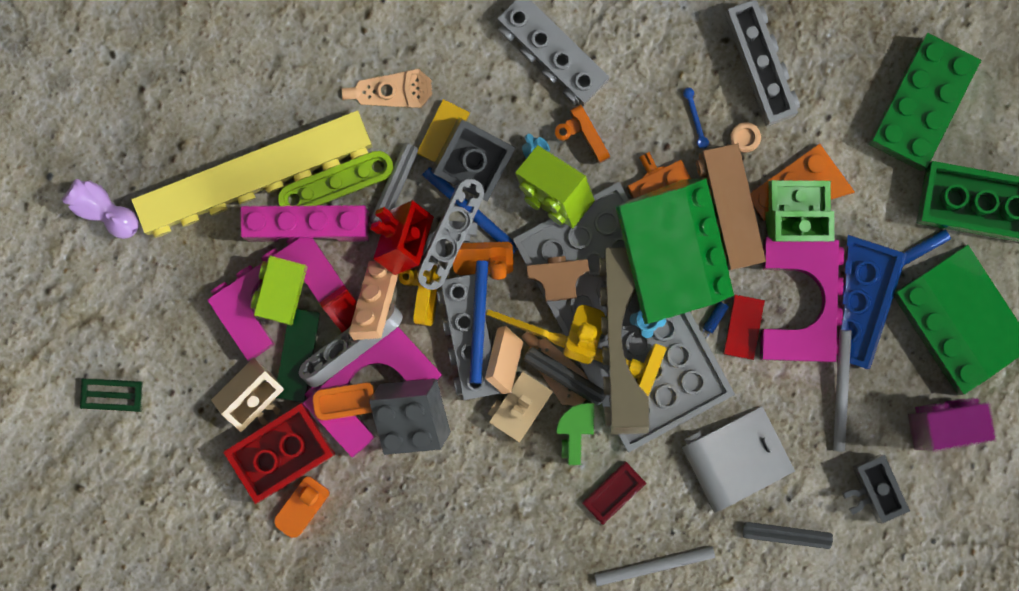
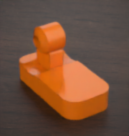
(581, 123)
(496, 253)
(343, 401)
(301, 507)

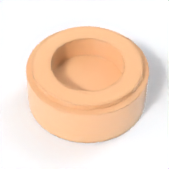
(747, 136)

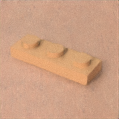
(373, 302)

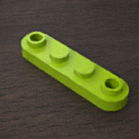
(338, 181)

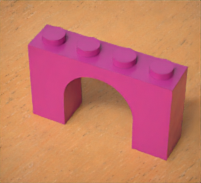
(279, 222)
(821, 263)
(234, 301)
(393, 350)

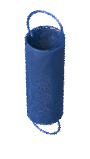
(715, 317)

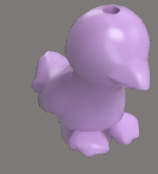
(93, 203)

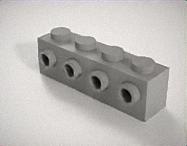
(553, 50)
(761, 62)
(458, 298)

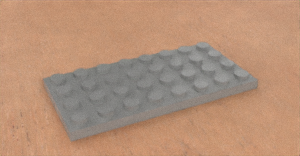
(689, 372)

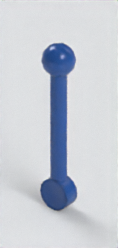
(702, 141)

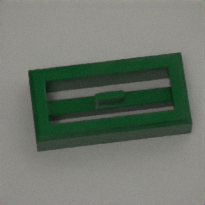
(138, 396)

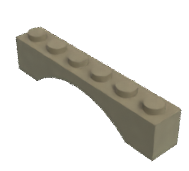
(628, 401)

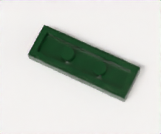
(297, 348)

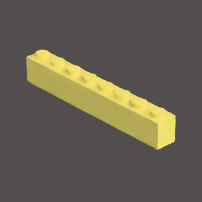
(252, 173)

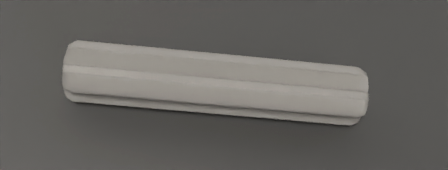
(396, 179)

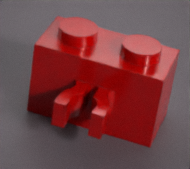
(402, 236)

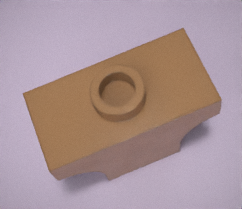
(558, 277)

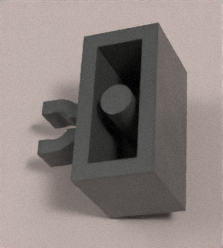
(879, 489)

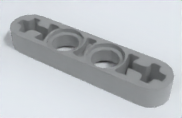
(445, 231)
(323, 364)

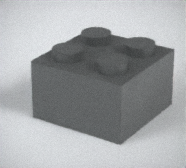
(474, 155)
(410, 416)

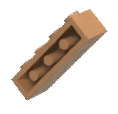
(732, 205)

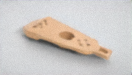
(401, 94)
(559, 390)

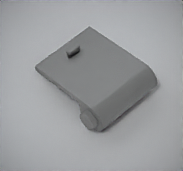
(734, 461)

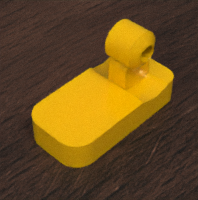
(426, 299)
(584, 334)

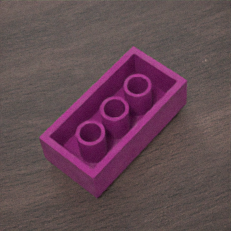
(951, 424)

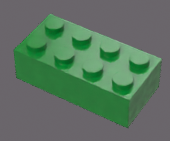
(924, 102)
(970, 201)

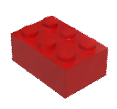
(279, 453)

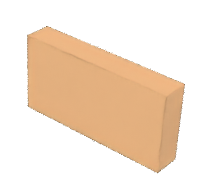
(504, 360)

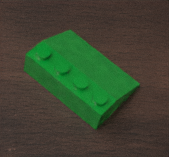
(675, 250)
(961, 320)

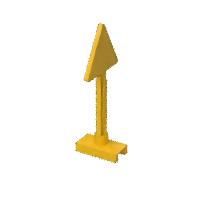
(644, 372)

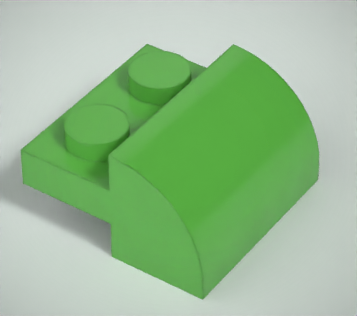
(800, 211)
(575, 422)

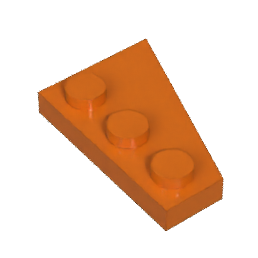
(812, 166)

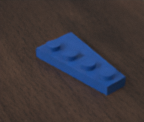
(870, 286)

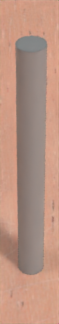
(842, 390)
(654, 566)

